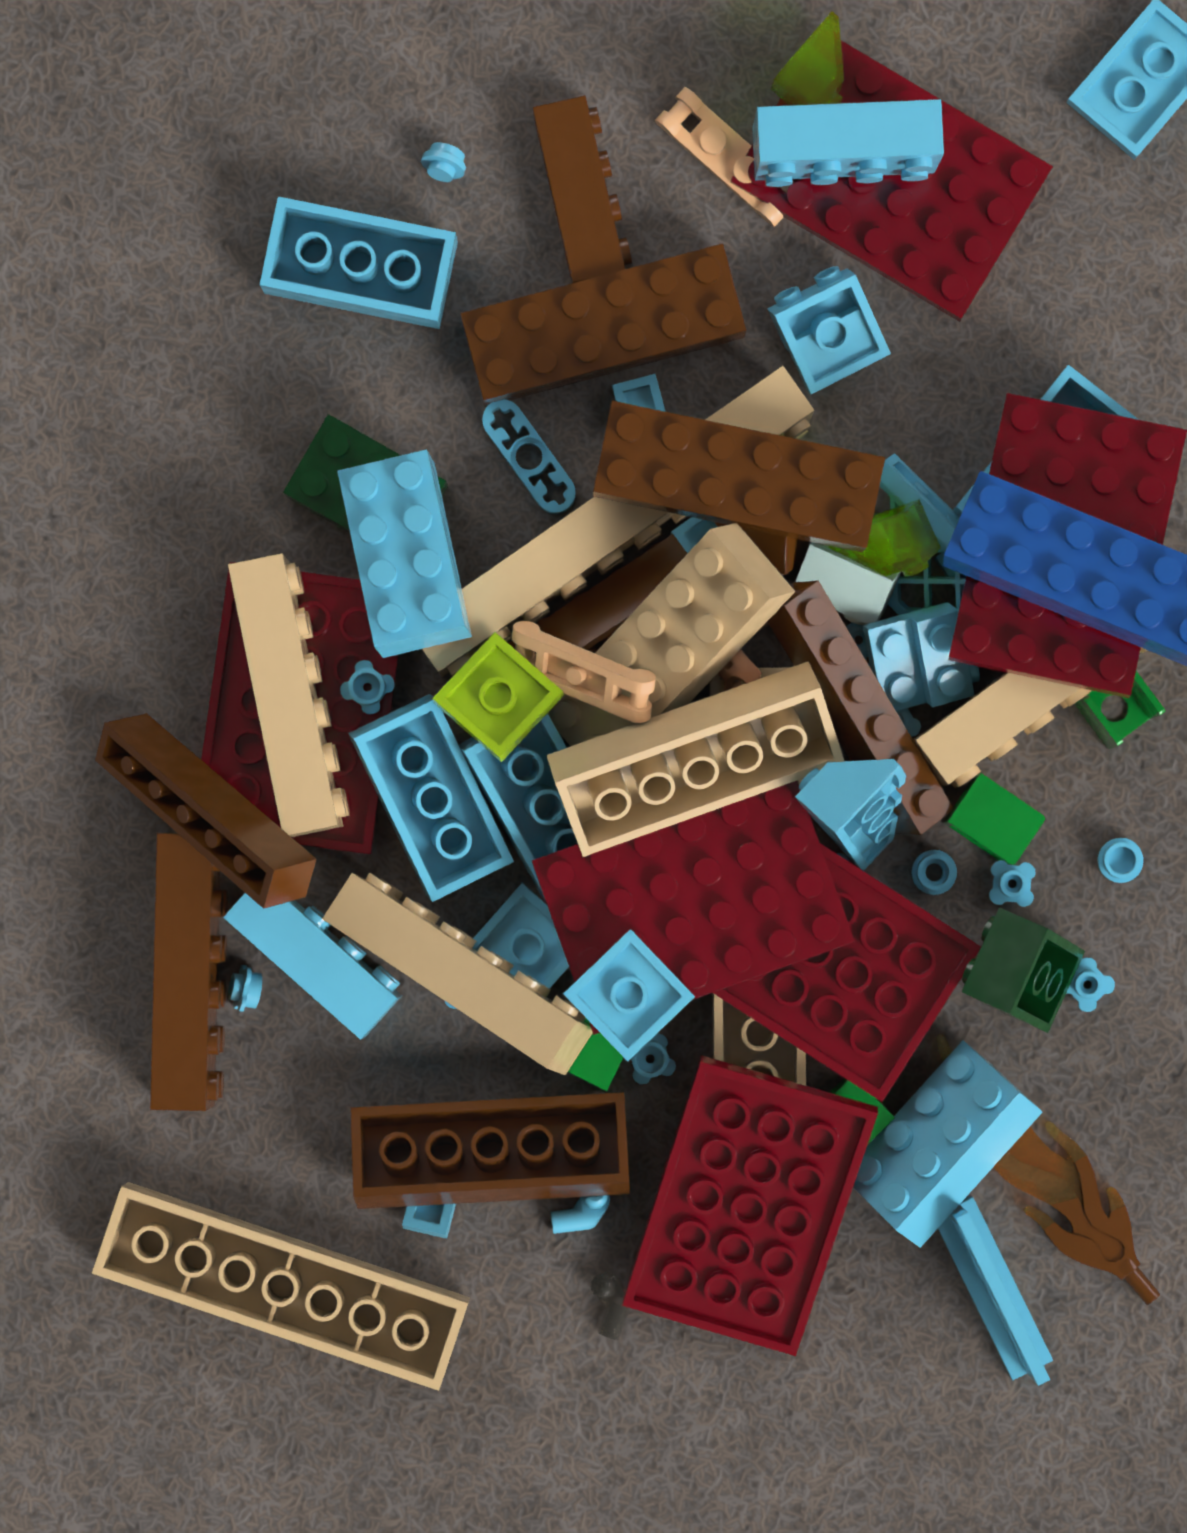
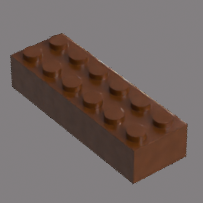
(604, 325)
(738, 476)
(187, 979)
(489, 1150)

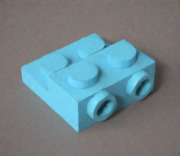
(828, 328)
(912, 658)

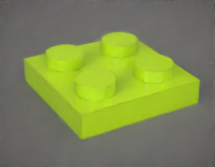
(498, 697)

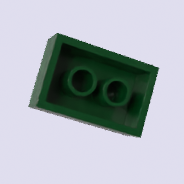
(316, 478)
(1022, 969)

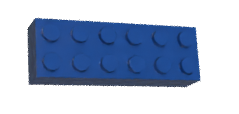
(1073, 565)

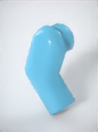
(582, 1217)

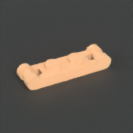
(715, 148)
(586, 673)

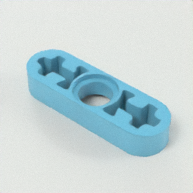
(500, 436)

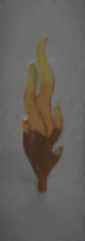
(1072, 1189)

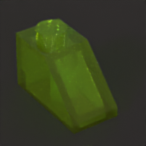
(815, 70)
(898, 541)

